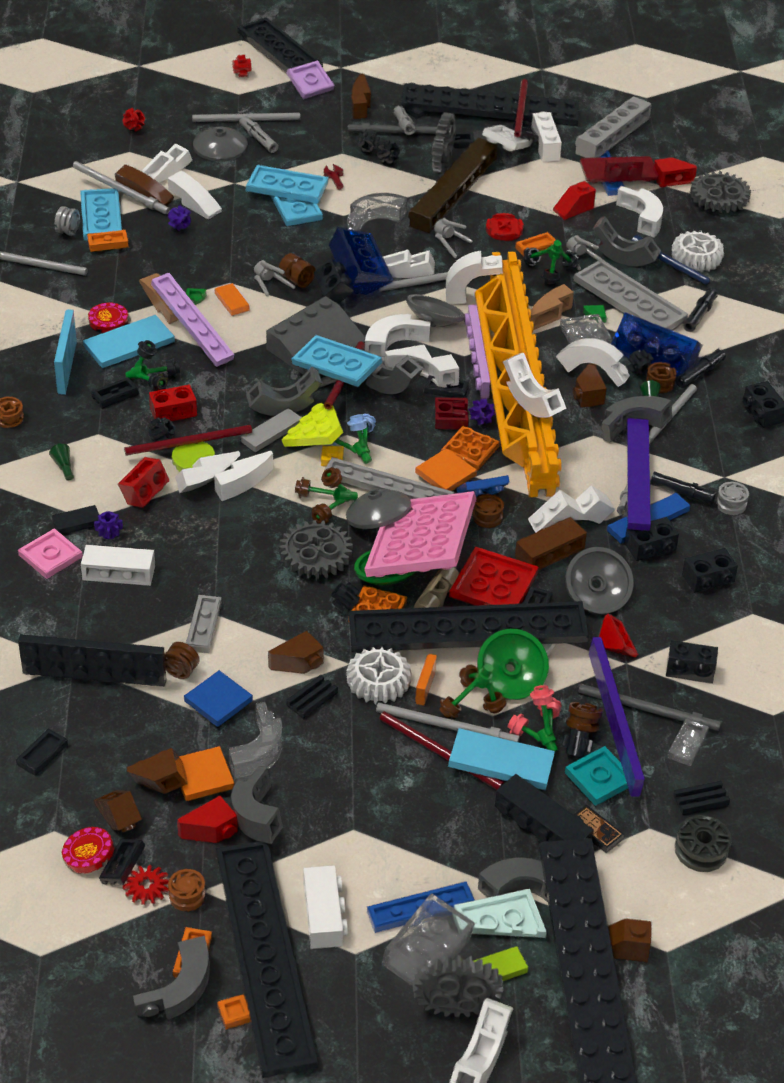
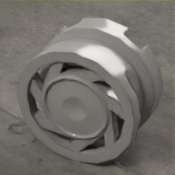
(67, 220)
(732, 499)

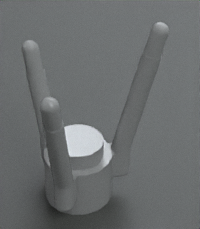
(445, 229)
(578, 246)
(265, 272)

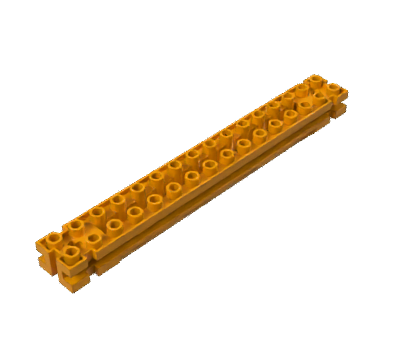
(504, 310)

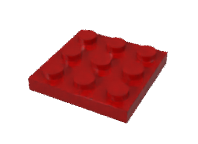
(493, 579)

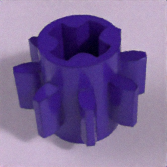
(179, 217)
(482, 411)
(108, 525)

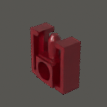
(451, 413)

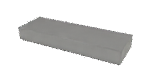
(270, 430)
(204, 623)

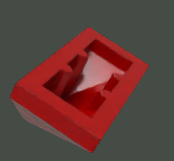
(616, 637)

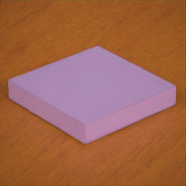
(310, 79)

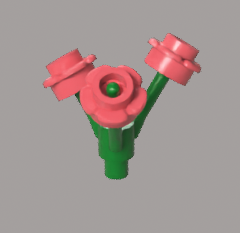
(549, 709)

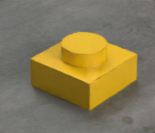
(329, 452)

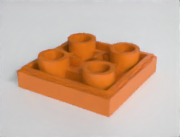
(472, 446)
(446, 470)
(378, 599)
(206, 773)

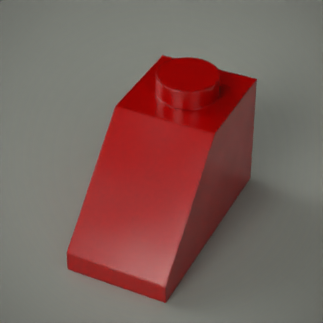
(674, 172)
(575, 200)
(209, 822)

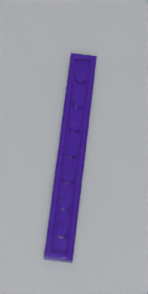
(638, 475)
(616, 717)

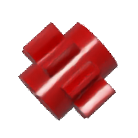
(242, 65)
(133, 119)

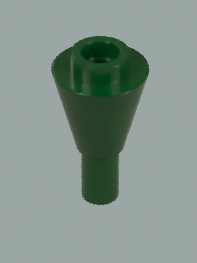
(650, 388)
(61, 455)

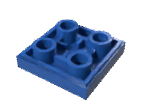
(489, 486)
(218, 698)

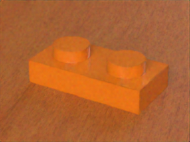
(107, 240)

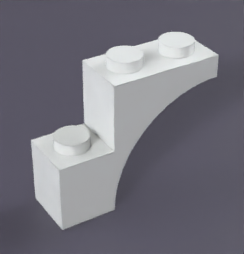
(442, 367)
(590, 506)

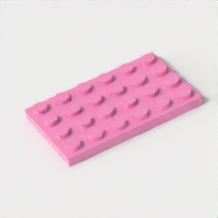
(423, 538)

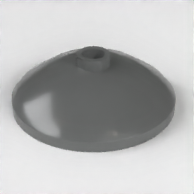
(220, 144)
(434, 310)
(378, 508)
(610, 573)

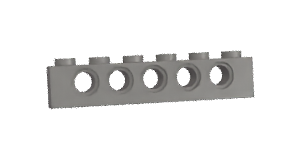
(613, 128)

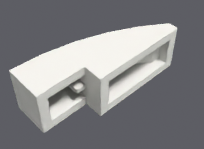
(168, 163)
(193, 195)
(410, 266)
(204, 471)
(243, 475)

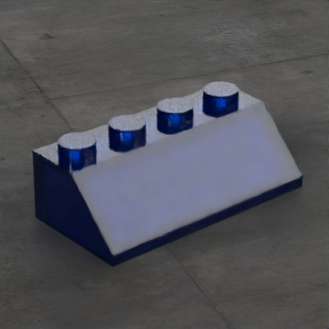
(362, 260)
(661, 343)

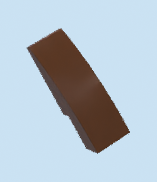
(360, 97)
(143, 184)

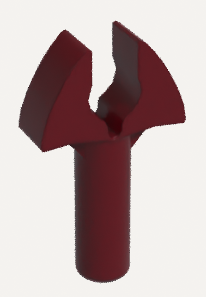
(335, 174)

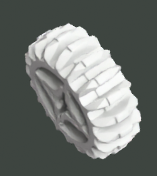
(698, 250)
(389, 666)

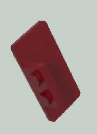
(619, 169)

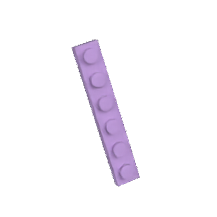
(192, 319)
(477, 350)

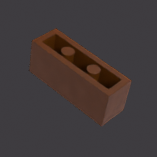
(551, 544)

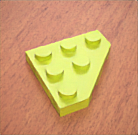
(315, 428)

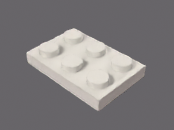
(505, 137)

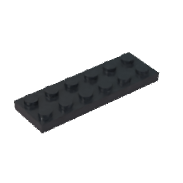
(276, 44)
(92, 660)

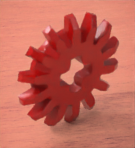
(154, 889)

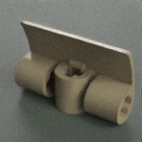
(437, 589)

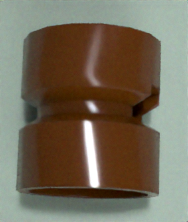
(297, 270)

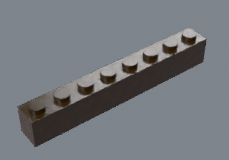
(452, 185)

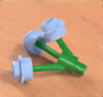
(363, 425)

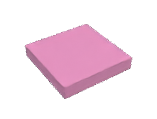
(50, 553)

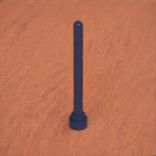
(679, 266)

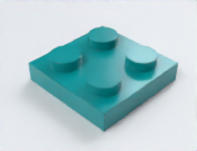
(598, 775)

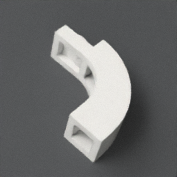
(646, 205)
(465, 270)
(394, 329)
(596, 352)
(529, 392)
(485, 1044)

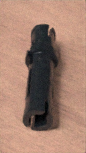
(703, 305)
(706, 364)
(692, 491)

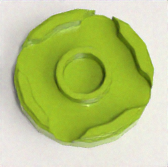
(186, 455)

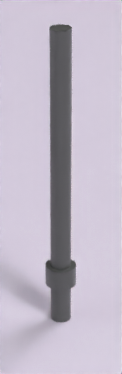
(390, 129)
(655, 708)

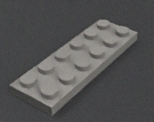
(629, 295)

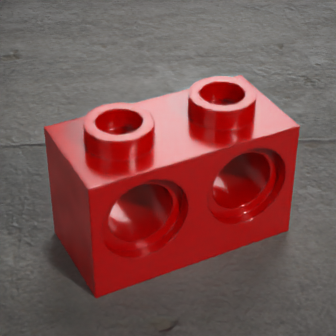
(173, 403)
(143, 482)

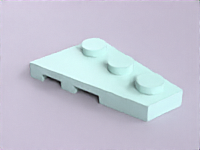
(505, 915)

